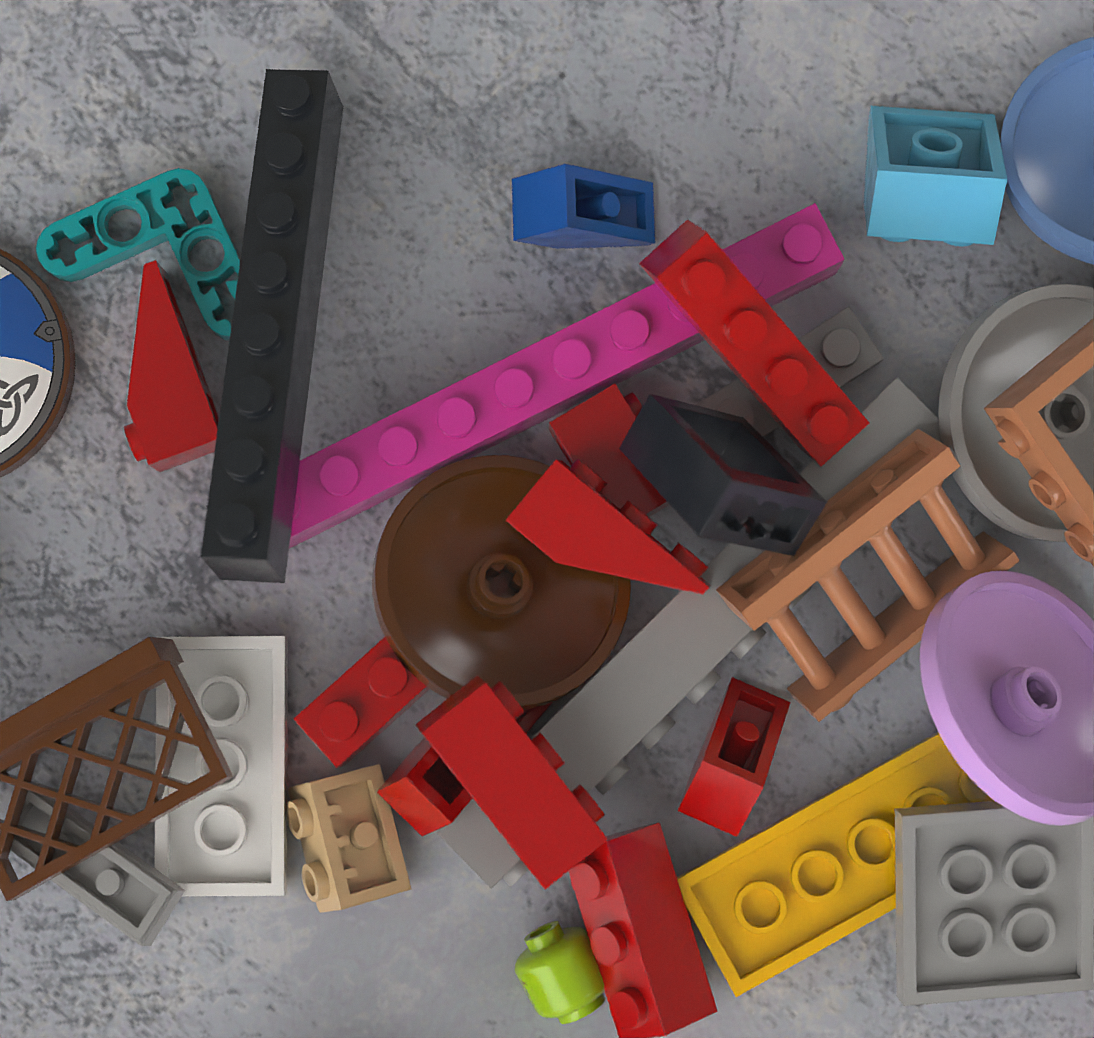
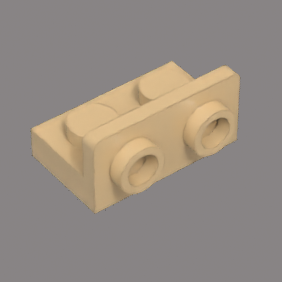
(347, 840)

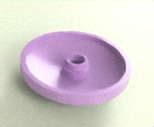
(1015, 692)

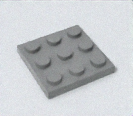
(991, 904)

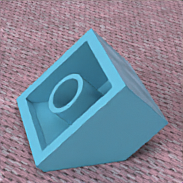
(933, 176)

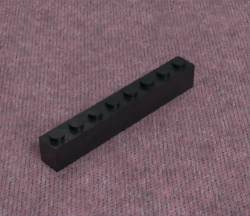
(273, 329)

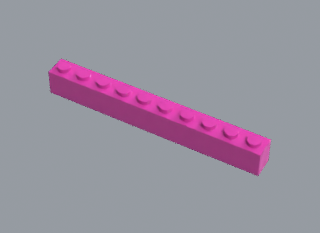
(541, 381)

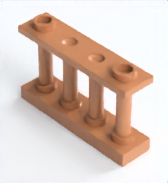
(849, 519)

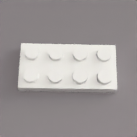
(236, 832)

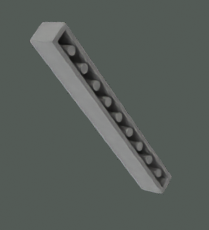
(673, 654)

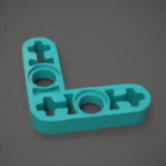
(157, 227)

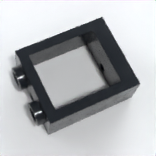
(719, 473)

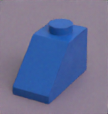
(582, 209)

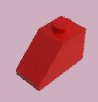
(734, 757)

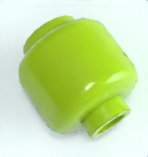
(560, 973)

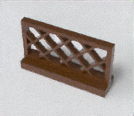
(74, 711)

